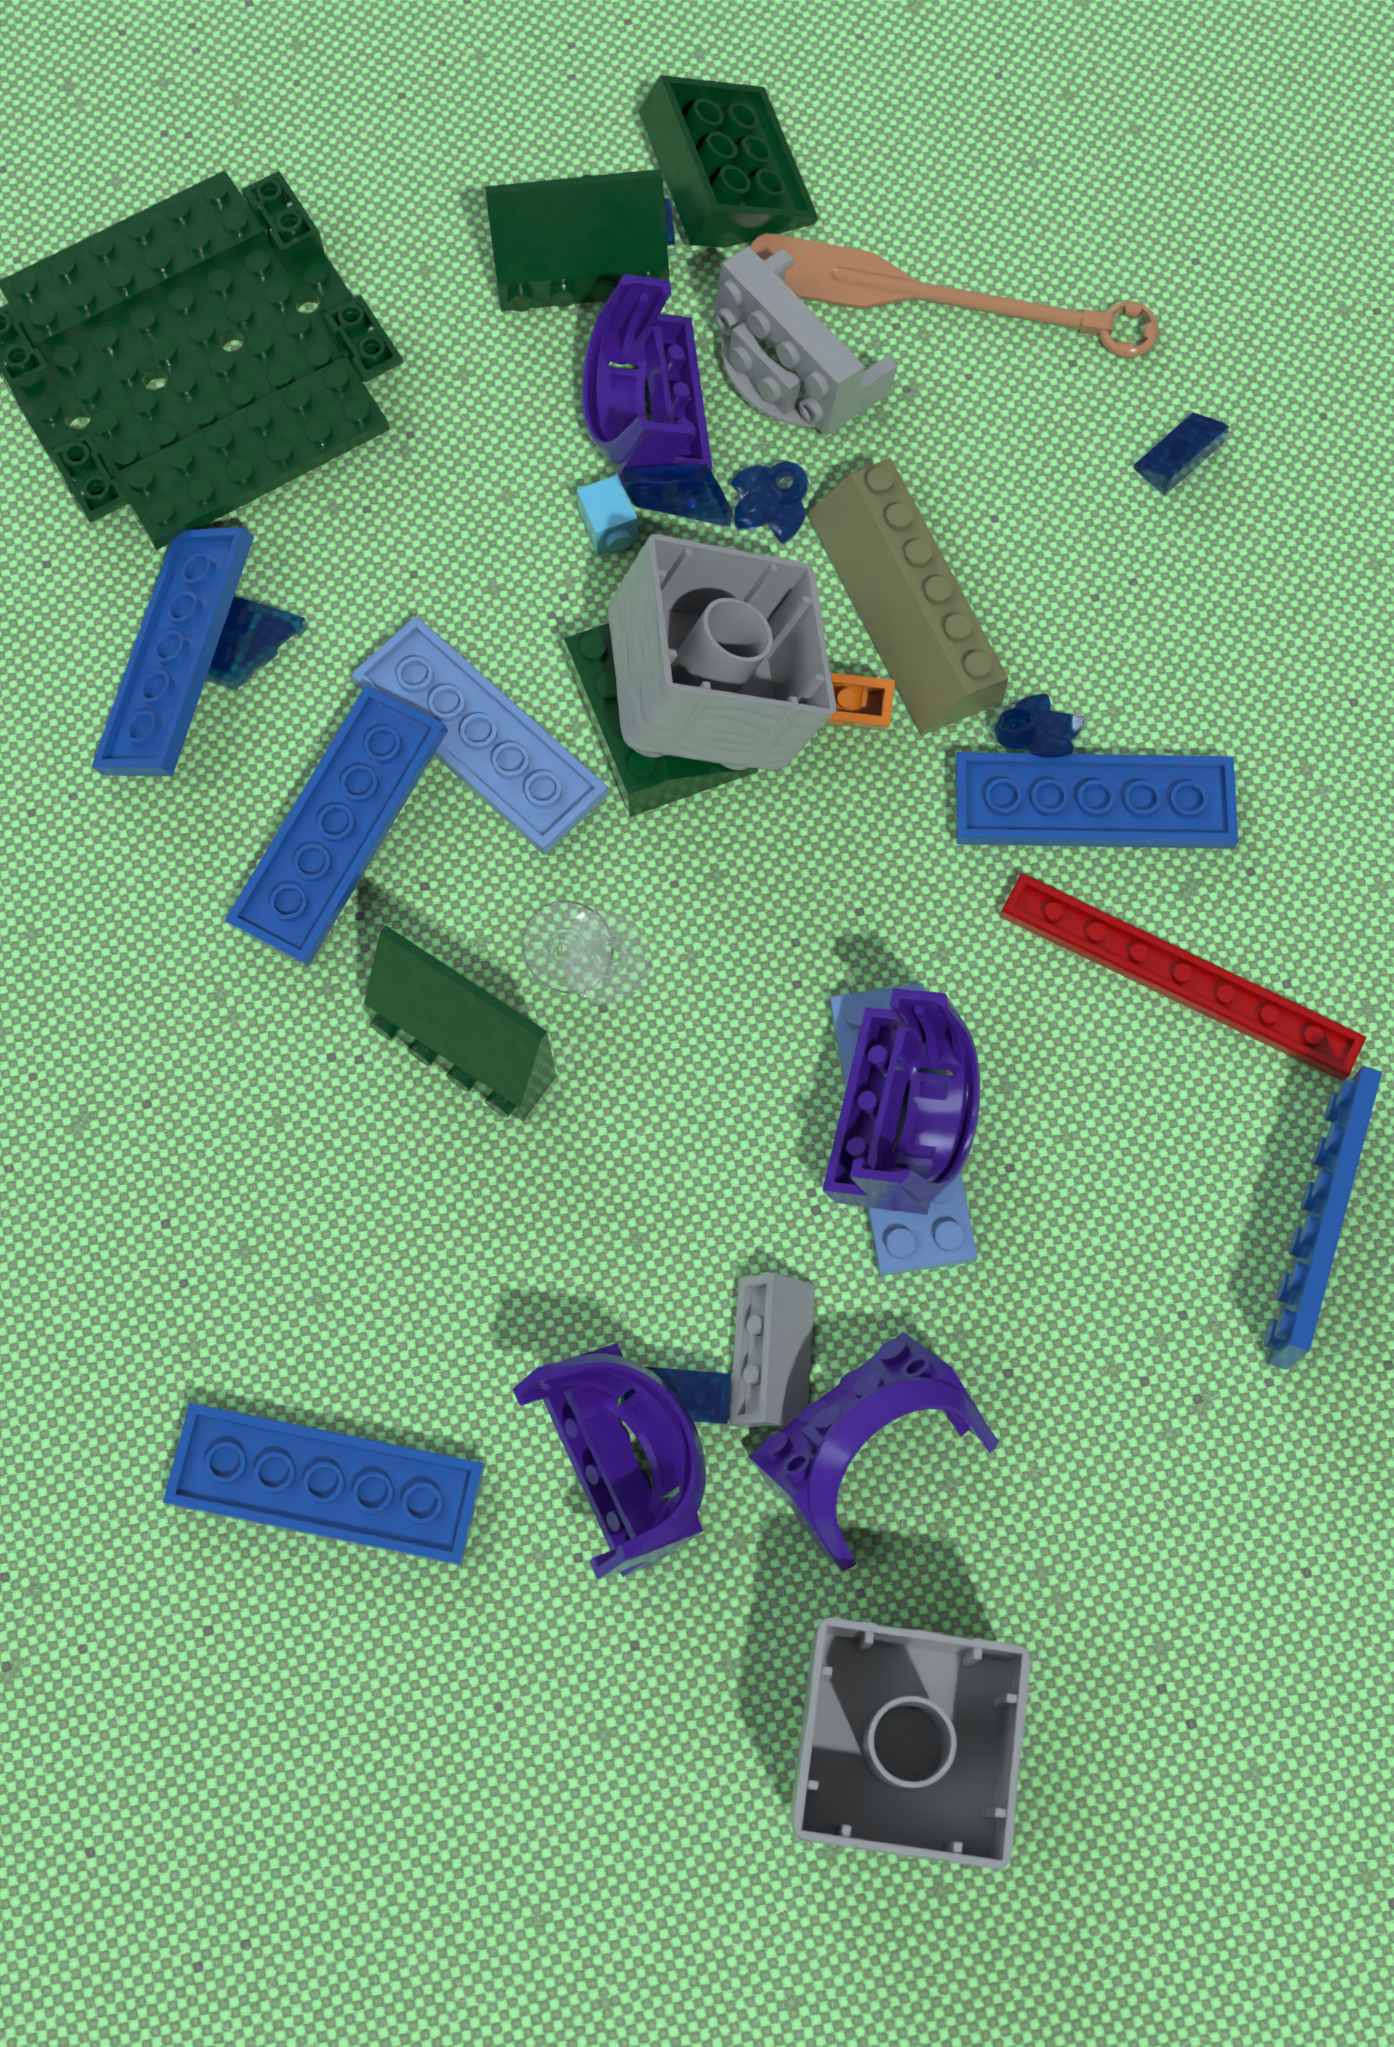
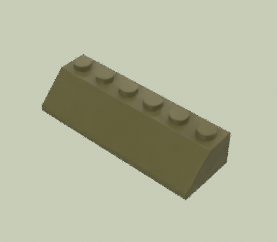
(908, 598)

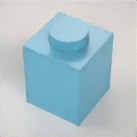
(608, 515)

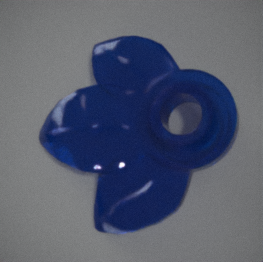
(767, 503)
(1037, 728)

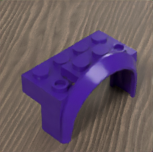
(614, 398)
(939, 1113)
(584, 1410)
(814, 1451)

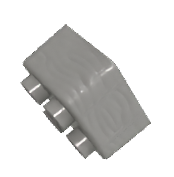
(719, 655)
(911, 1743)

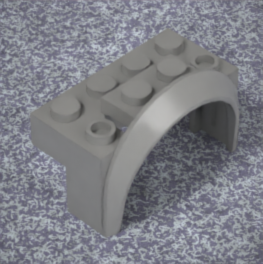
(759, 303)

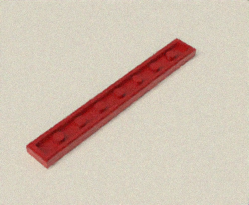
(1183, 977)

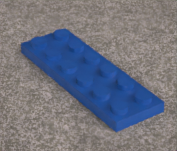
(173, 653)
(1096, 800)
(336, 825)
(1326, 1208)
(325, 1484)

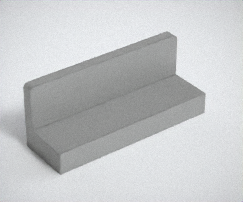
(771, 1351)

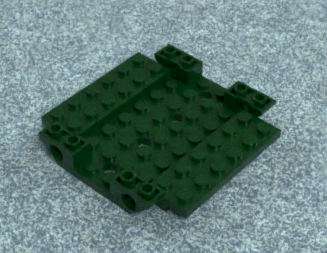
(161, 304)

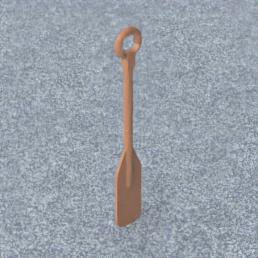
(867, 281)

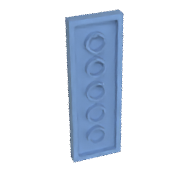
(488, 737)
(906, 1239)

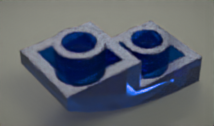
(701, 1392)

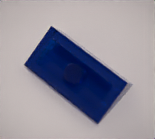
(1181, 451)

